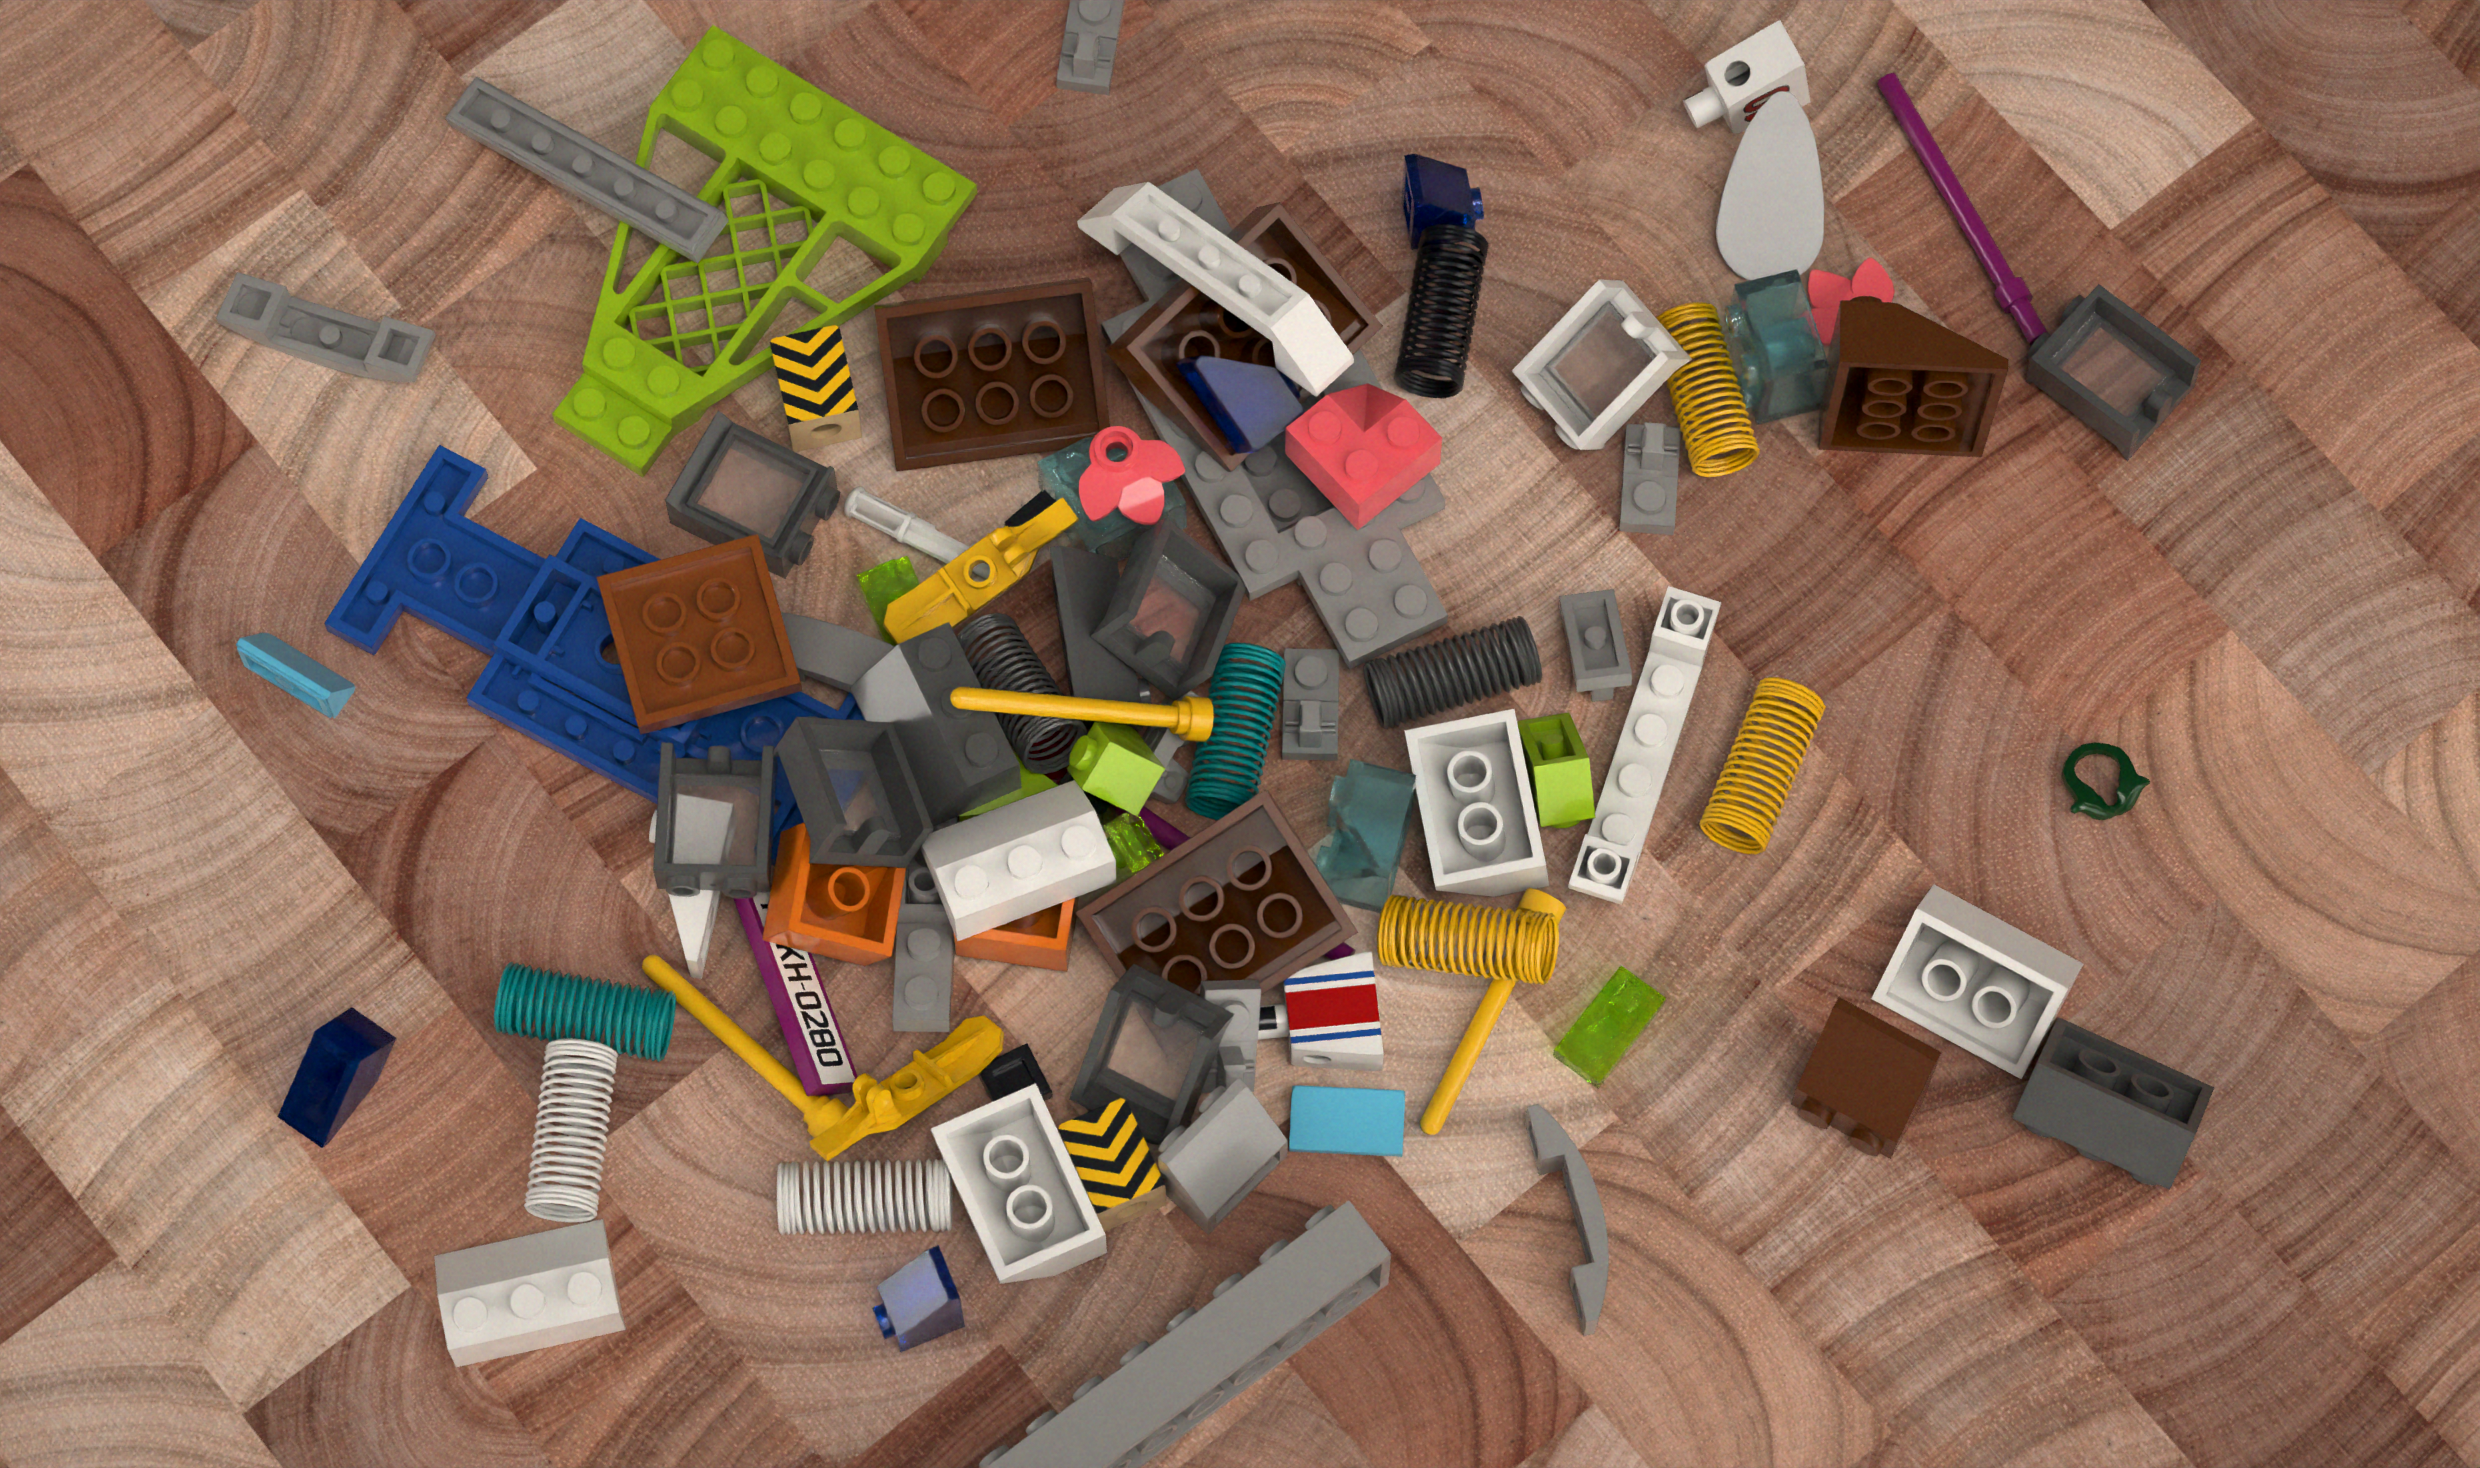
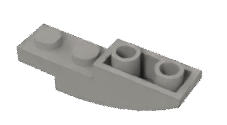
(923, 953)

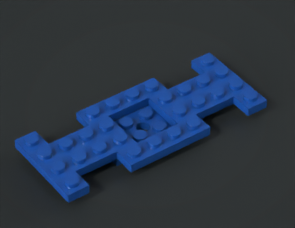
(542, 625)

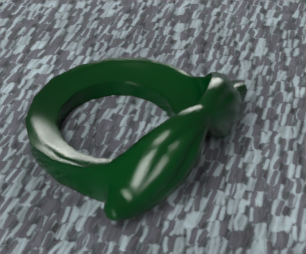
(2085, 797)

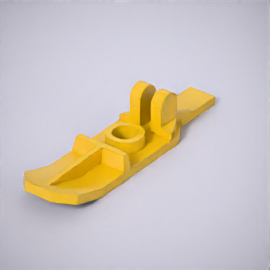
(953, 594)
(929, 1075)

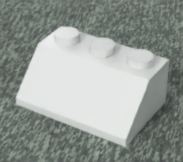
(1477, 805)
(1019, 859)
(1977, 981)
(1020, 1188)
(528, 1293)

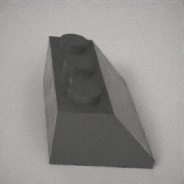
(1082, 594)
(953, 752)
(2113, 1104)

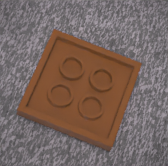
(699, 634)

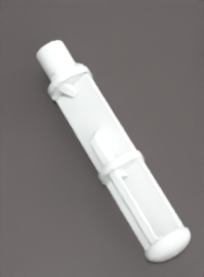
(906, 527)

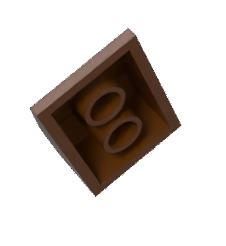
(1865, 1079)

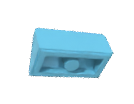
(295, 673)
(1347, 1120)

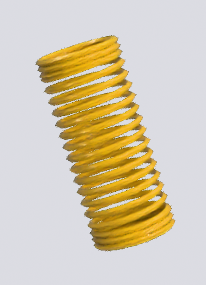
(1689, 335)
(1722, 811)
(1539, 947)

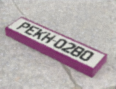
(800, 1006)

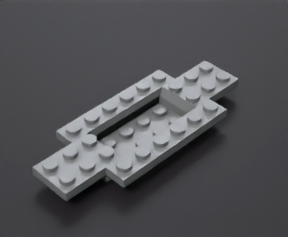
(1277, 521)

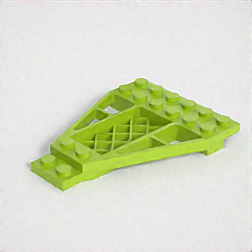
(805, 153)

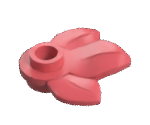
(1828, 289)
(1132, 483)

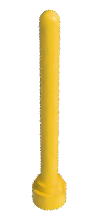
(1188, 718)
(1482, 1023)
(819, 1112)

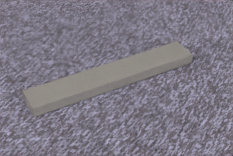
(587, 169)

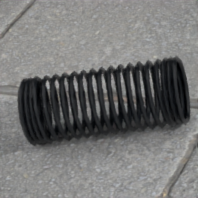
(1449, 282)

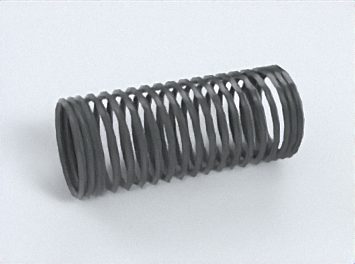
(1456, 681)
(1038, 725)

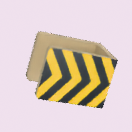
(816, 388)
(1114, 1163)

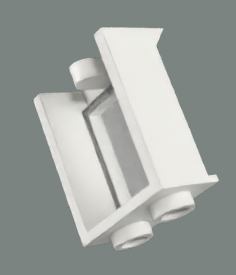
(1599, 365)

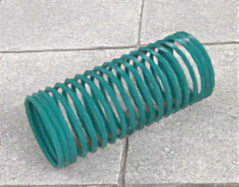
(1238, 675)
(516, 999)

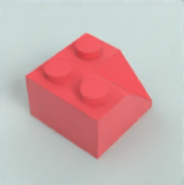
(1363, 449)

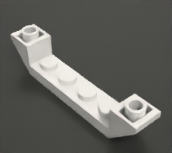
(1301, 335)
(1646, 746)

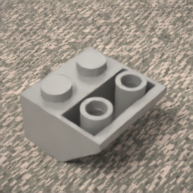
(1220, 1155)

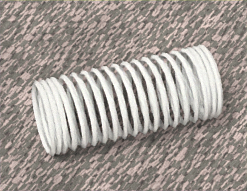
(585, 1070)
(937, 1199)

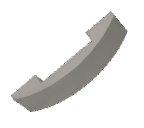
(323, 334)
(831, 651)
(1556, 1152)

